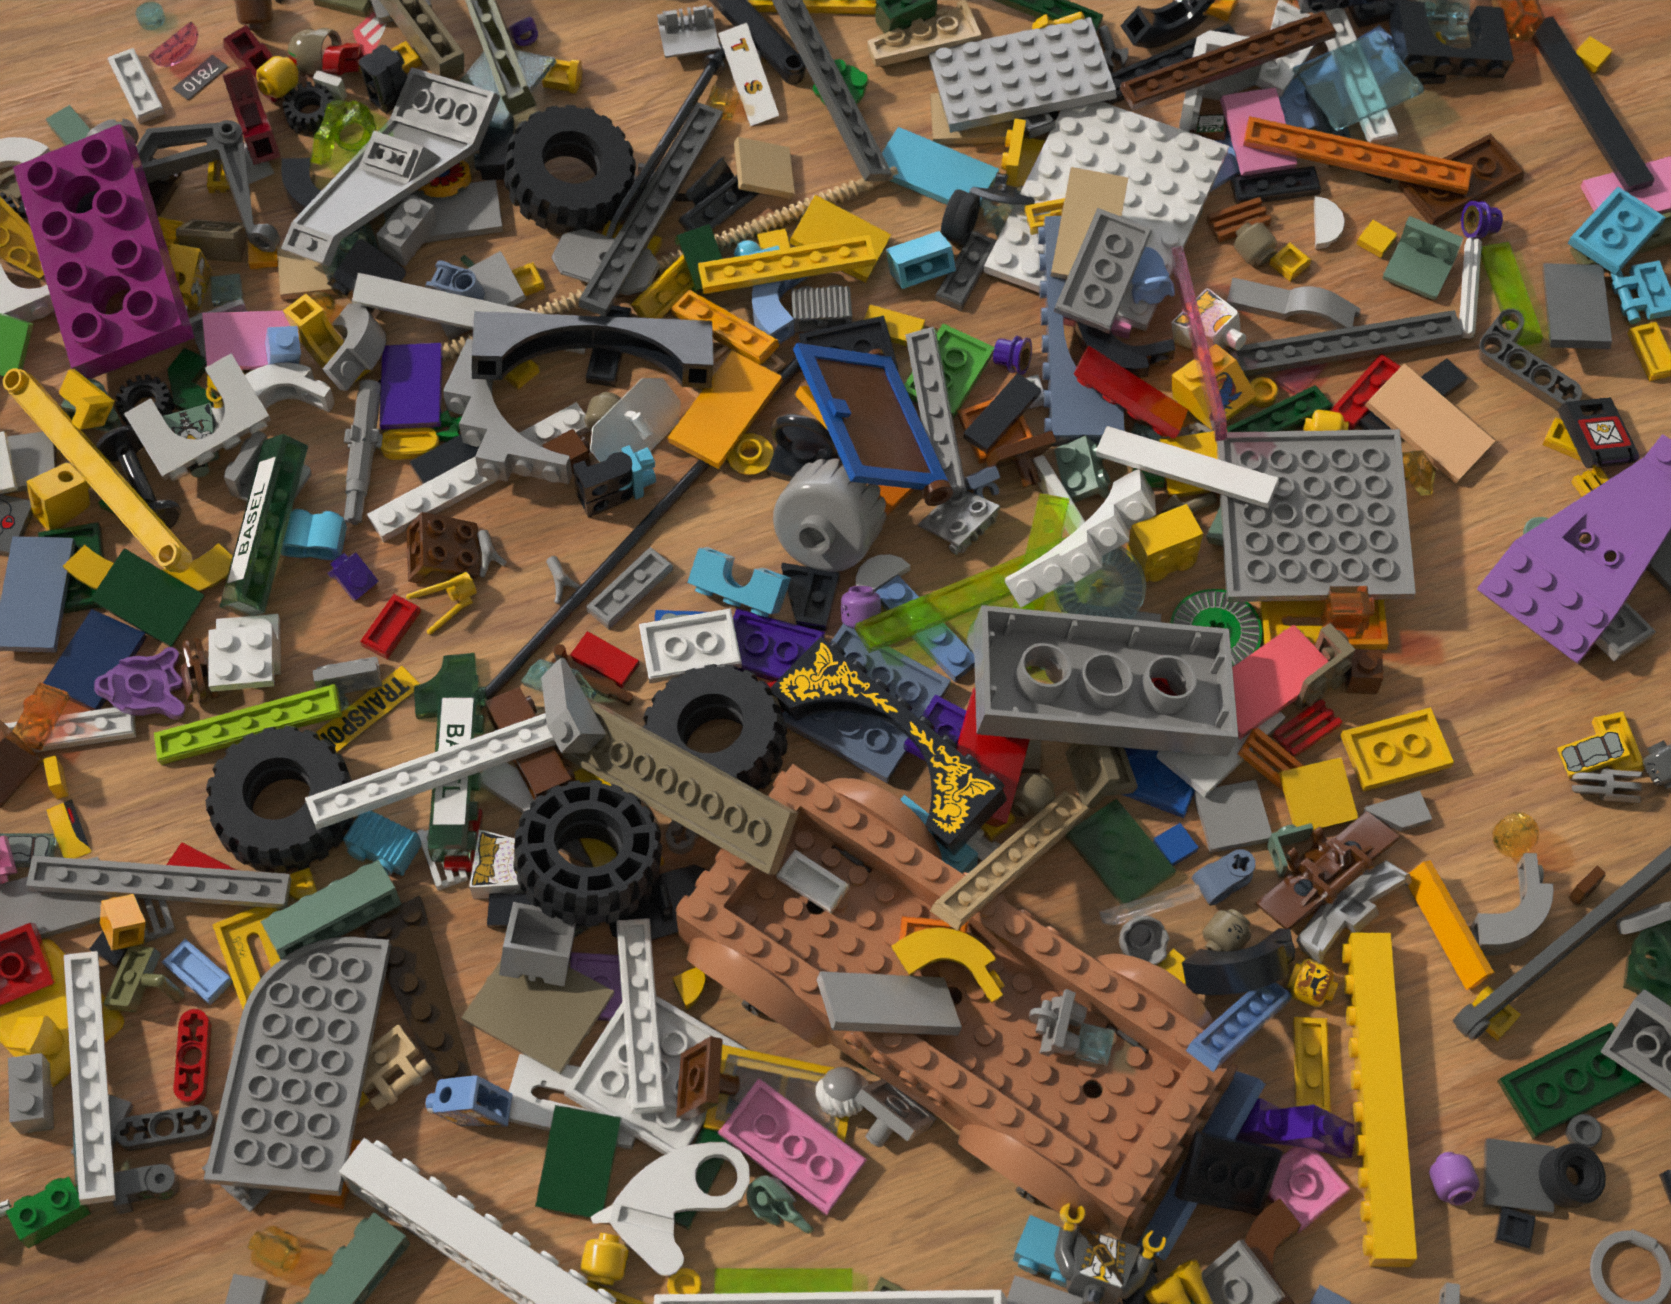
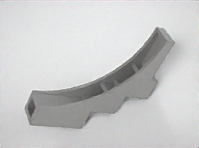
(482, 425)

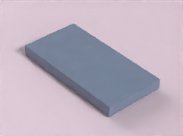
(34, 593)

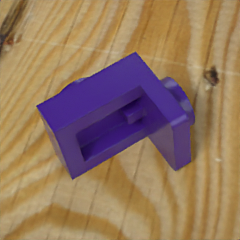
(352, 575)

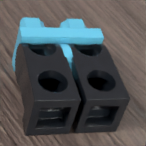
(613, 480)

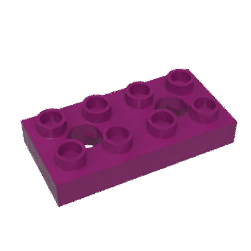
(103, 252)

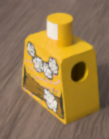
(191, 273)

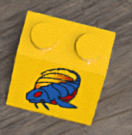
(1231, 380)

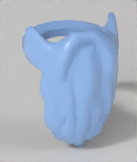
(1151, 279)

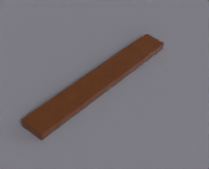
(1227, 60)

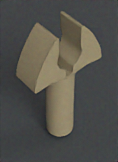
(1194, 505)

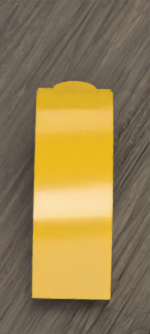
(315, 330)

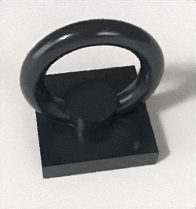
(798, 442)

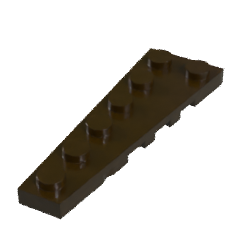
(421, 987)

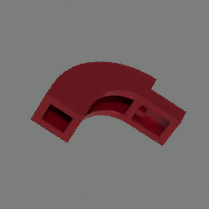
(251, 115)

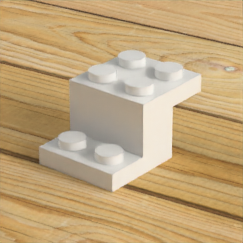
(244, 652)

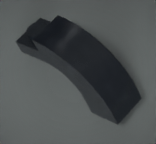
(1166, 24)
(299, 182)
(1132, 358)
(1240, 970)

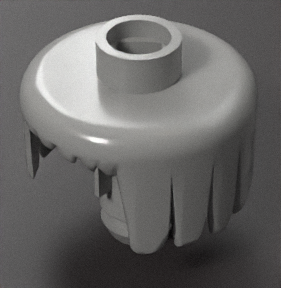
(827, 518)

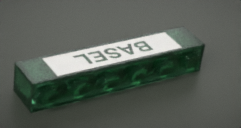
(264, 526)
(454, 803)

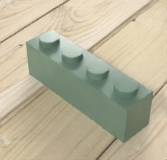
(332, 910)
(360, 1264)

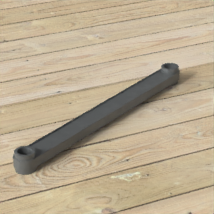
(1474, 1020)

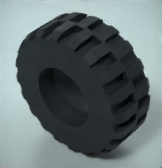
(573, 134)
(730, 695)
(251, 768)
(582, 892)

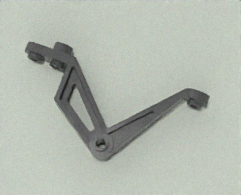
(223, 144)

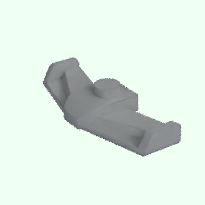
(1351, 909)

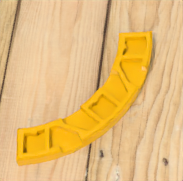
(202, 574)

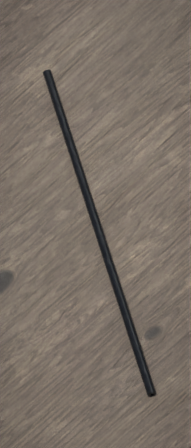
(610, 562)

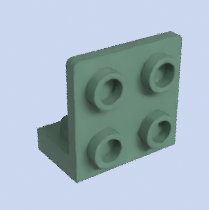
(1423, 258)

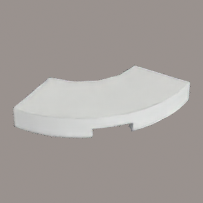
(19, 150)

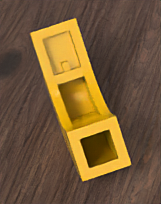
(950, 945)

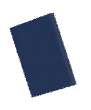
(92, 653)

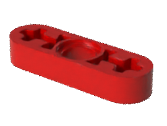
(181, 1080)

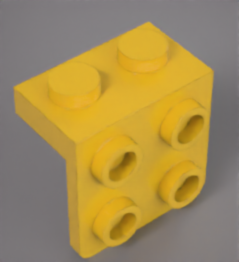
(1021, 155)

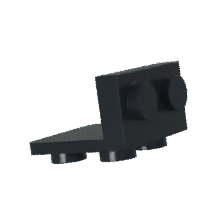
(366, 260)

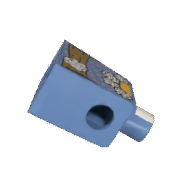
(457, 1099)

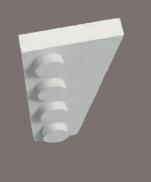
(1280, 72)

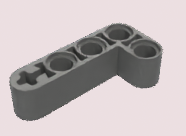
(1534, 366)

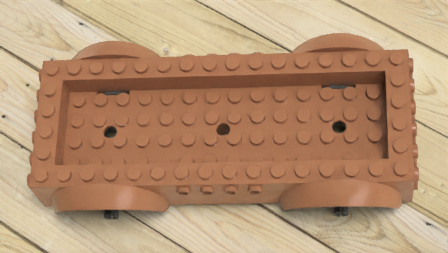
(988, 1081)

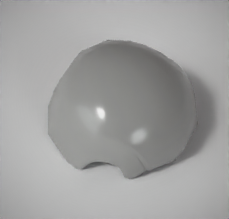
(1144, 939)

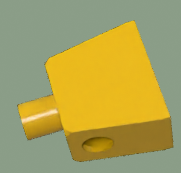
(58, 496)

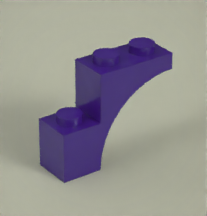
(1300, 1127)

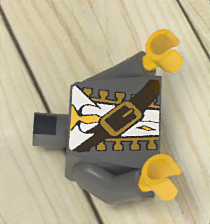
(1099, 1265)

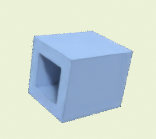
(282, 345)

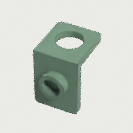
(1285, 836)

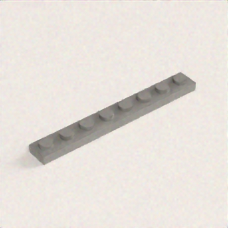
(159, 882)

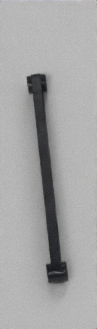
(765, 38)

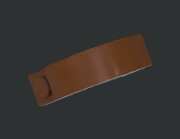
(1269, 1232)

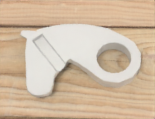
(667, 1186)

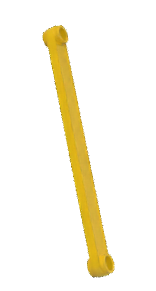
(98, 471)

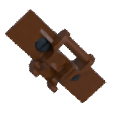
(1307, 884)

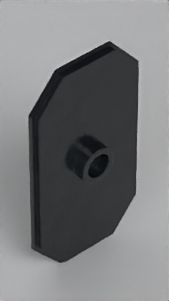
(663, 901)

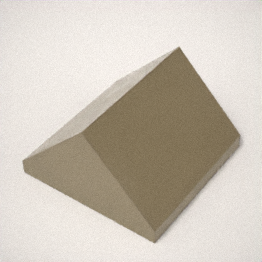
(215, 239)

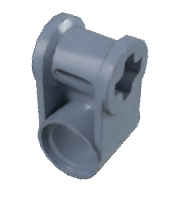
(455, 281)
(1221, 879)

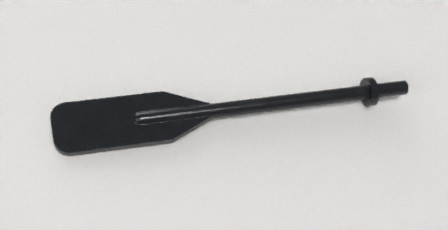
(713, 65)

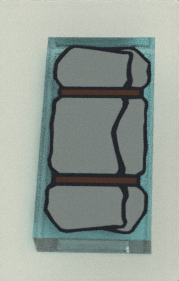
(30, 844)

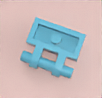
(1652, 290)

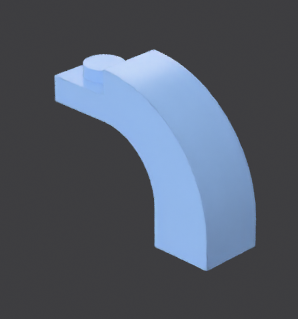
(768, 311)

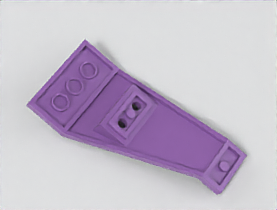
(1568, 587)

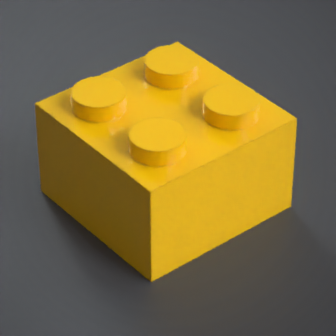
(1166, 542)

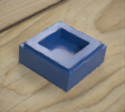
(1176, 844)

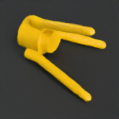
(458, 588)

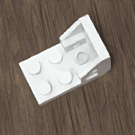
(1229, 85)

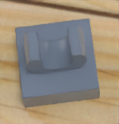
(983, 479)

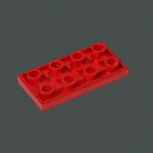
(1130, 392)

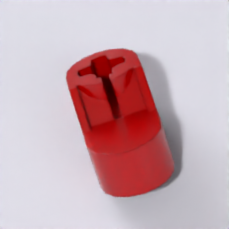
(342, 58)

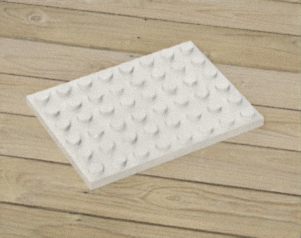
(1165, 188)

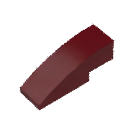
(248, 51)

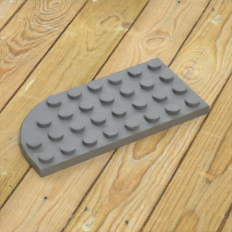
(300, 1069)

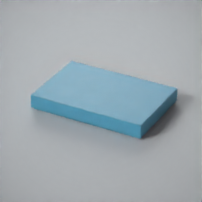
(1616, 230)

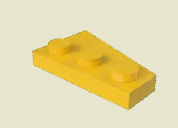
(17, 242)

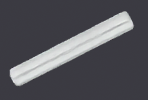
(1470, 287)

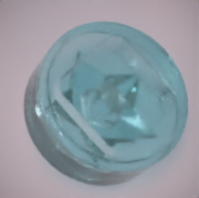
(150, 15)

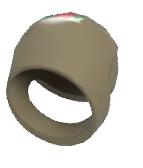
(306, 48)

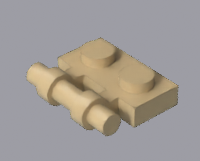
(385, 1058)

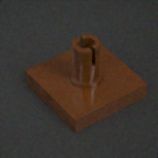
(1021, 455)
(702, 1079)

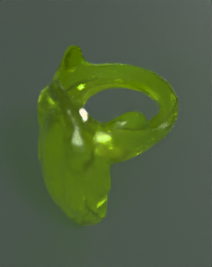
(358, 114)

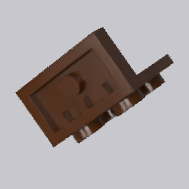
(441, 546)

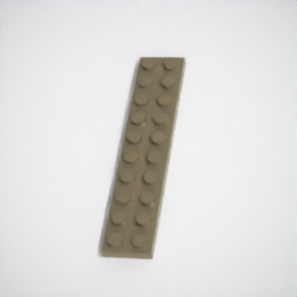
(689, 791)

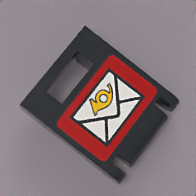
(1598, 437)

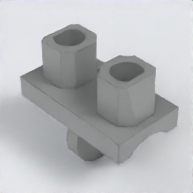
(1053, 1022)

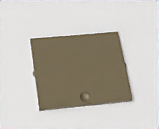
(539, 1017)

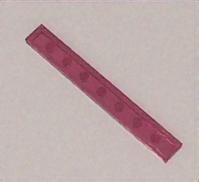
(1199, 344)

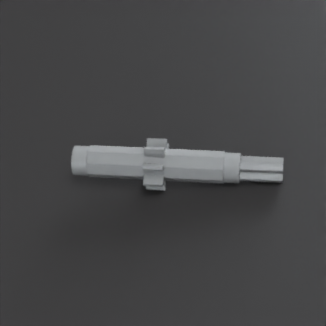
(362, 441)

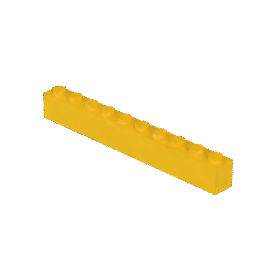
(1379, 1101)

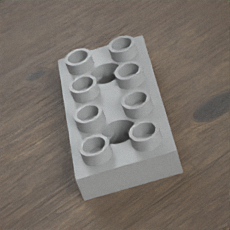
(1104, 681)

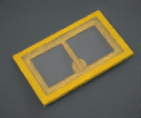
(789, 1077)

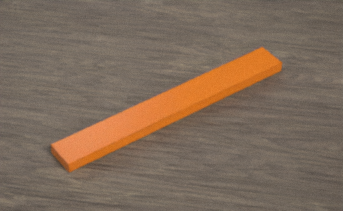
(1357, 155)

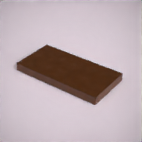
(1491, 172)

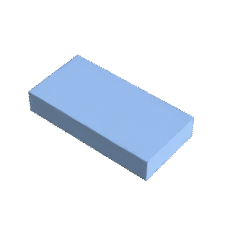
(197, 971)

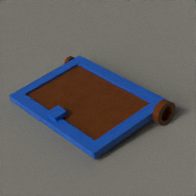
(873, 420)

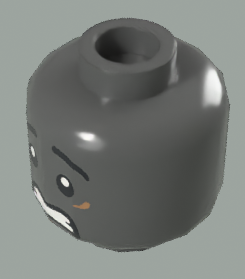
(1659, 764)

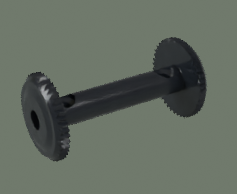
(122, 445)

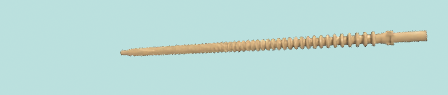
(725, 239)

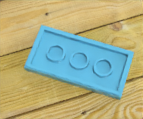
(934, 167)

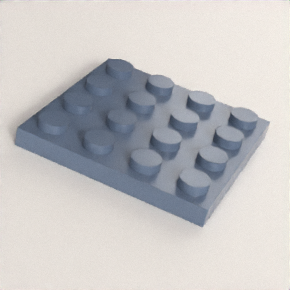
(863, 738)

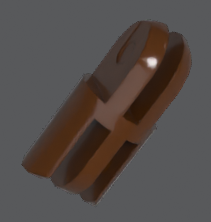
(196, 670)

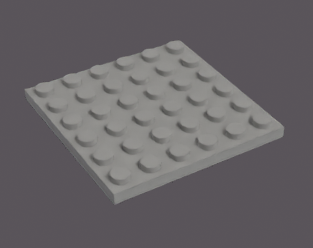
(1330, 521)

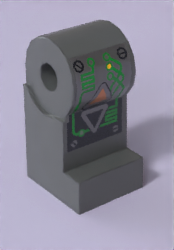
(142, 1184)

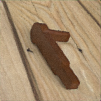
(598, 682)

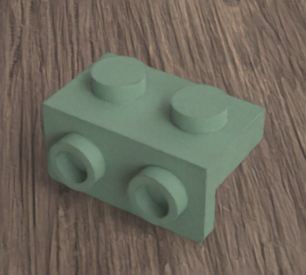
(1082, 470)

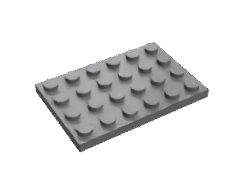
(1021, 75)

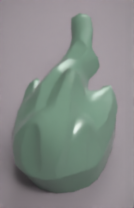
(771, 1198)

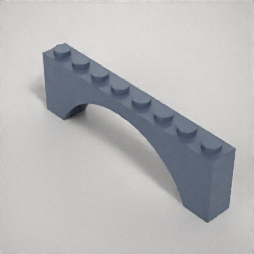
(1072, 407)

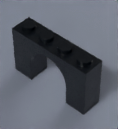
(1424, 53)

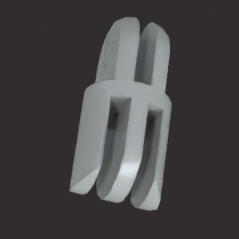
(1607, 785)

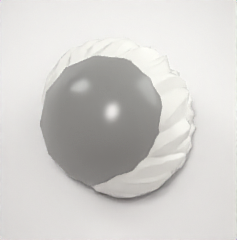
(838, 1092)

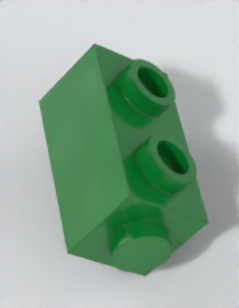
(47, 1211)

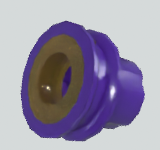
(1480, 219)
(1014, 354)

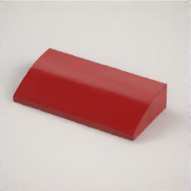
(996, 755)
(23, 963)

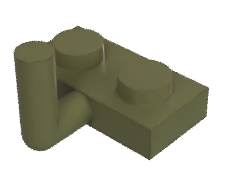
(135, 976)

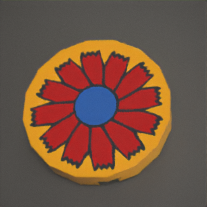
(449, 181)

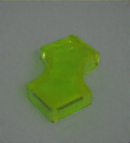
(324, 137)

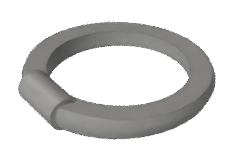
(1643, 1241)

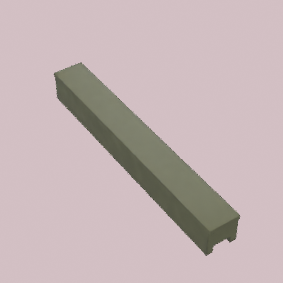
(501, 55)

